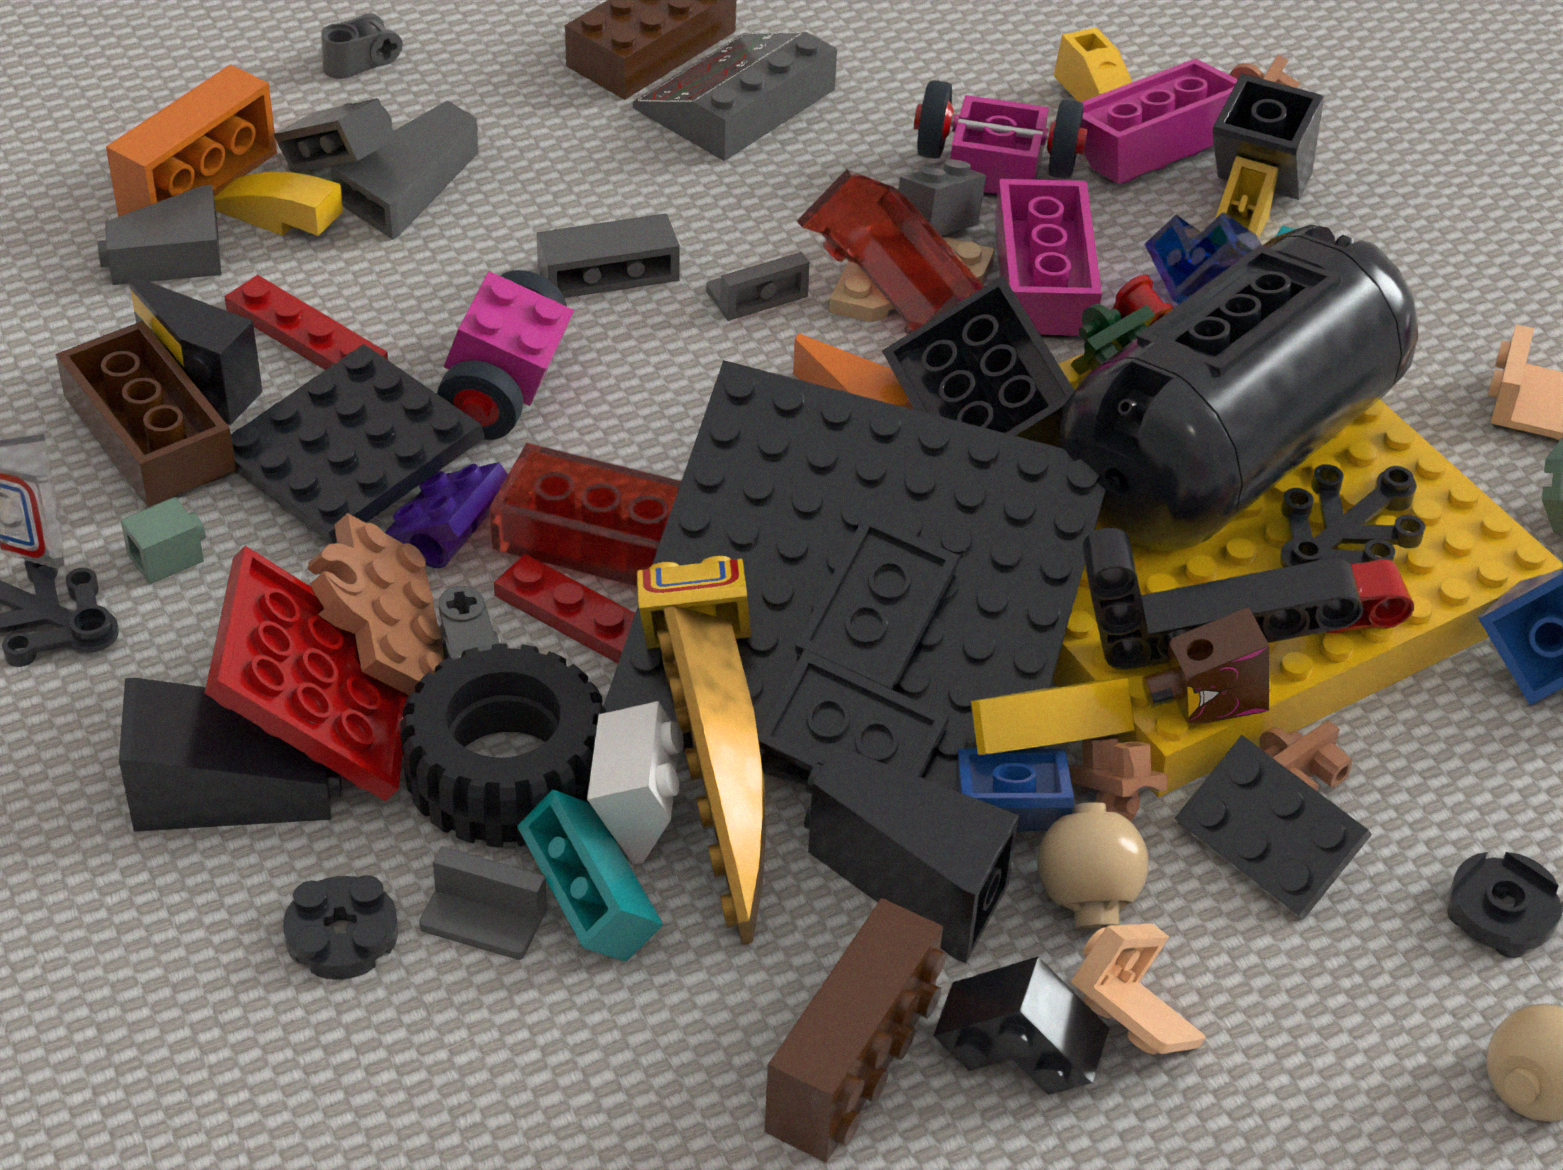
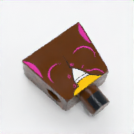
(1215, 671)

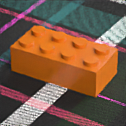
(195, 141)

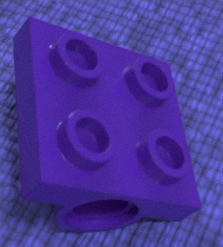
(447, 511)

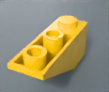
(1089, 64)

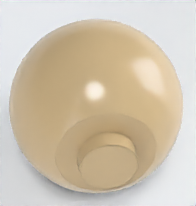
(1093, 864)
(1528, 1062)

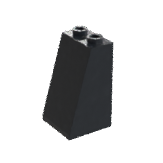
(209, 766)
(912, 843)

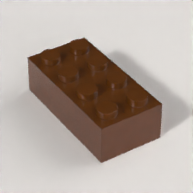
(639, 41)
(146, 413)
(854, 1031)

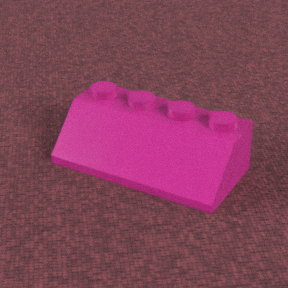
(1154, 120)

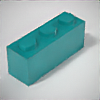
(589, 876)

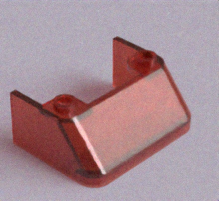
(892, 245)

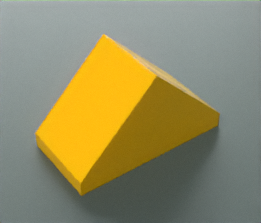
(1249, 193)

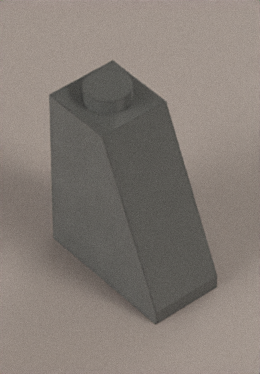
(164, 240)

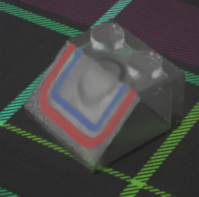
(29, 503)

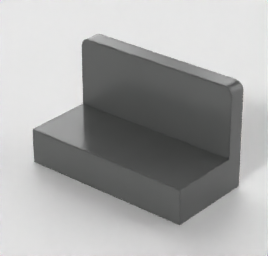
(761, 286)
(484, 903)

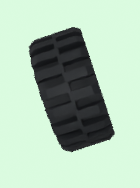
(490, 695)

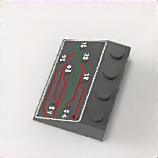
(743, 90)

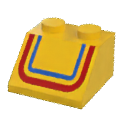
(708, 587)

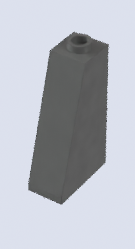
(409, 172)

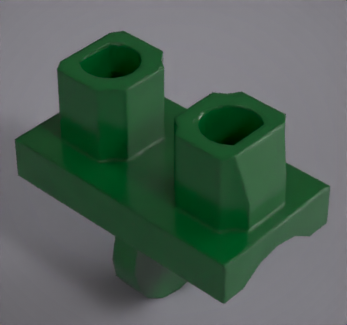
(1108, 334)

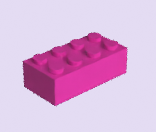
(1048, 251)

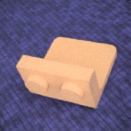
(1526, 394)
(1111, 978)

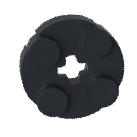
(333, 900)
(1502, 927)

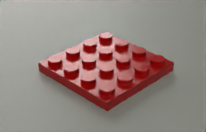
(303, 677)

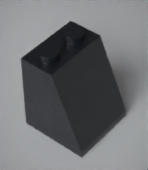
(1271, 127)

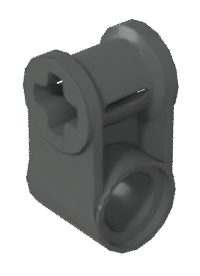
(357, 46)
(464, 622)

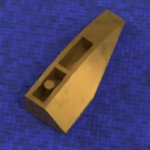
(718, 712)

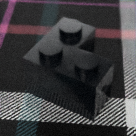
(1027, 1018)

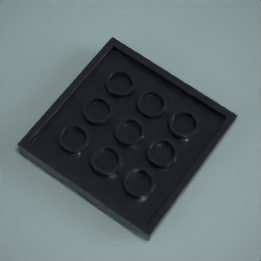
(351, 442)

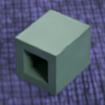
(163, 540)

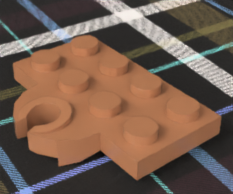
(382, 597)

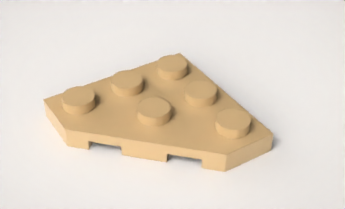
(861, 299)

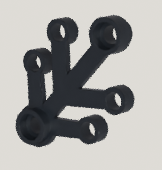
(1392, 491)
(85, 629)

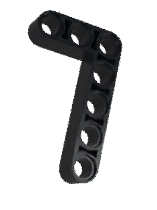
(1283, 601)

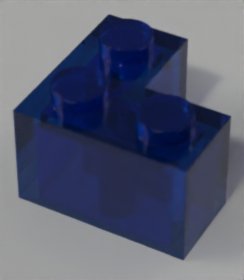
(1194, 258)

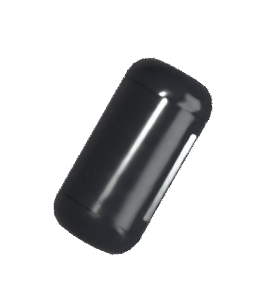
(1240, 385)

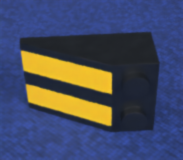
(206, 342)

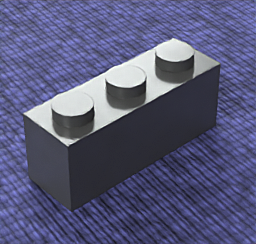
(336, 135)
(609, 255)

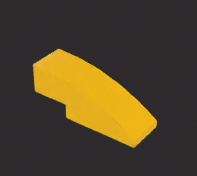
(282, 201)
(1052, 715)

